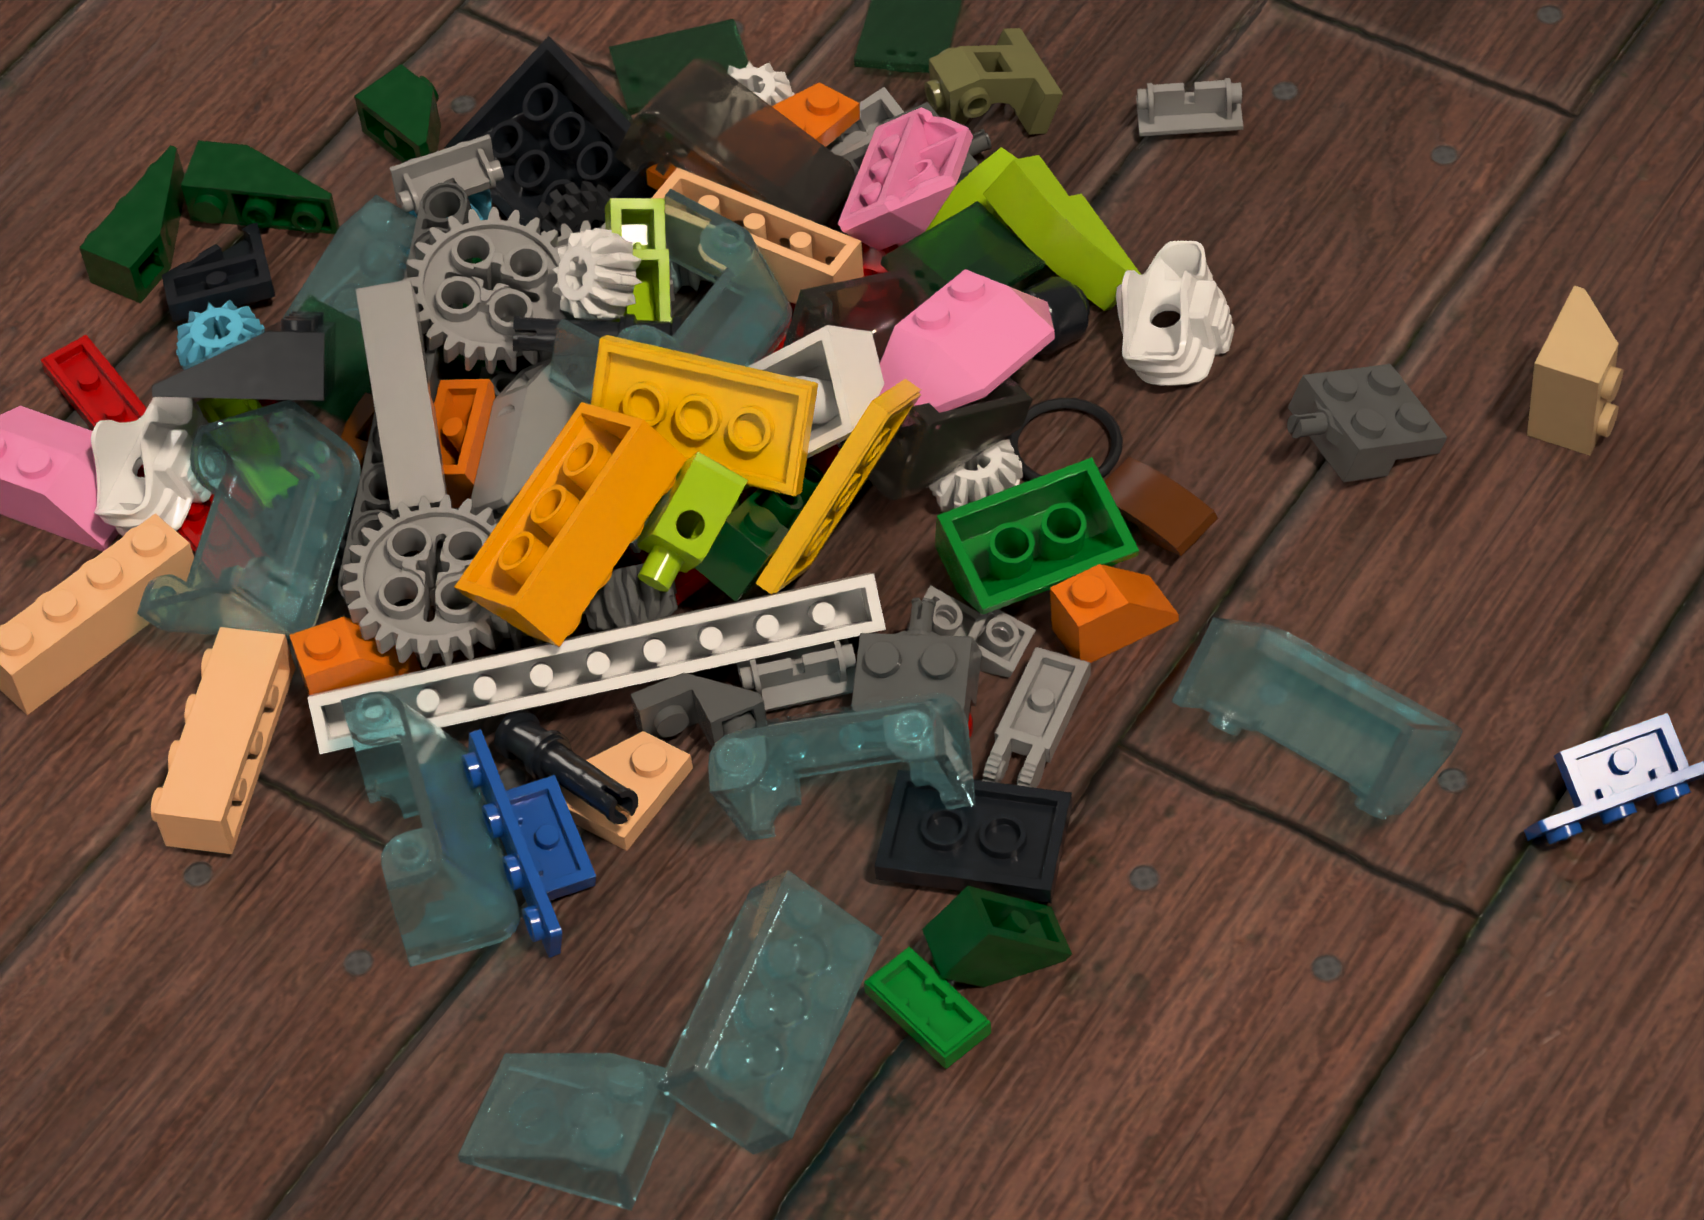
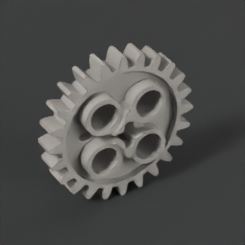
(505, 251)
(384, 576)

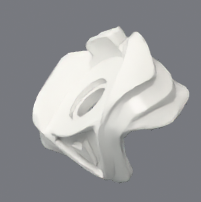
(1179, 283)
(163, 445)

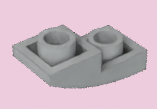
(996, 633)

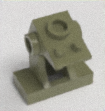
(974, 77)

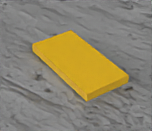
(727, 411)
(839, 486)

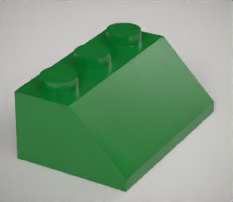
(1032, 537)

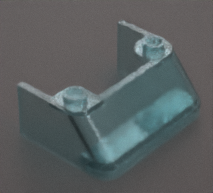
(733, 323)
(1319, 709)

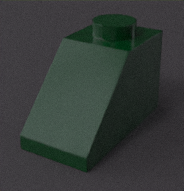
(401, 114)
(993, 938)

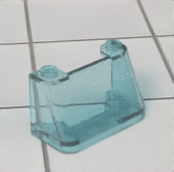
(271, 529)
(761, 765)
(450, 873)

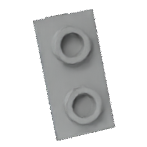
(1171, 110)
(465, 164)
(801, 674)

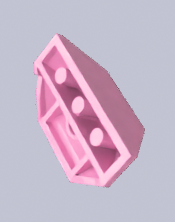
(905, 178)
(966, 341)
(50, 477)

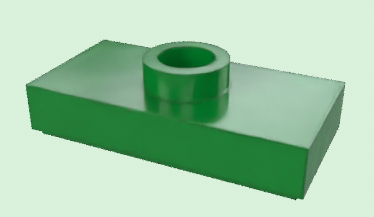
(927, 1007)

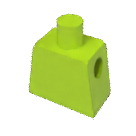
(698, 508)

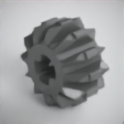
(628, 601)

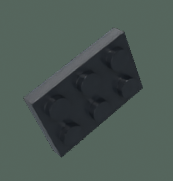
(999, 845)

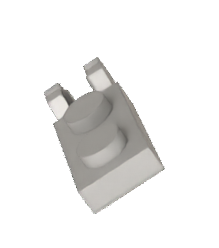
(1037, 715)

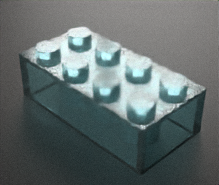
(770, 1013)

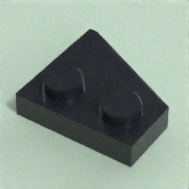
(220, 276)

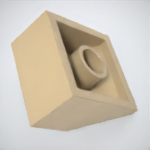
(1575, 378)

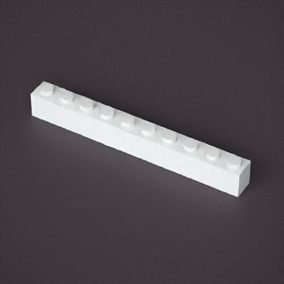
(618, 657)

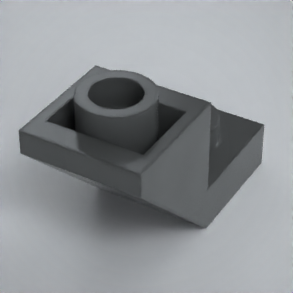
(688, 700)

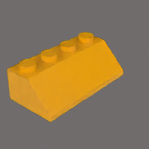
(572, 522)

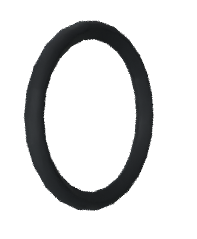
(1079, 404)

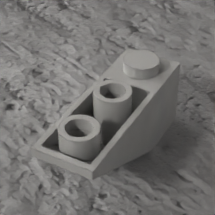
(519, 434)

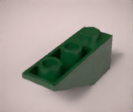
(246, 187)
(139, 234)
(753, 536)

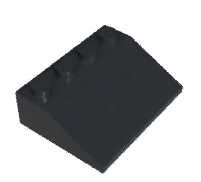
(554, 129)
(277, 363)

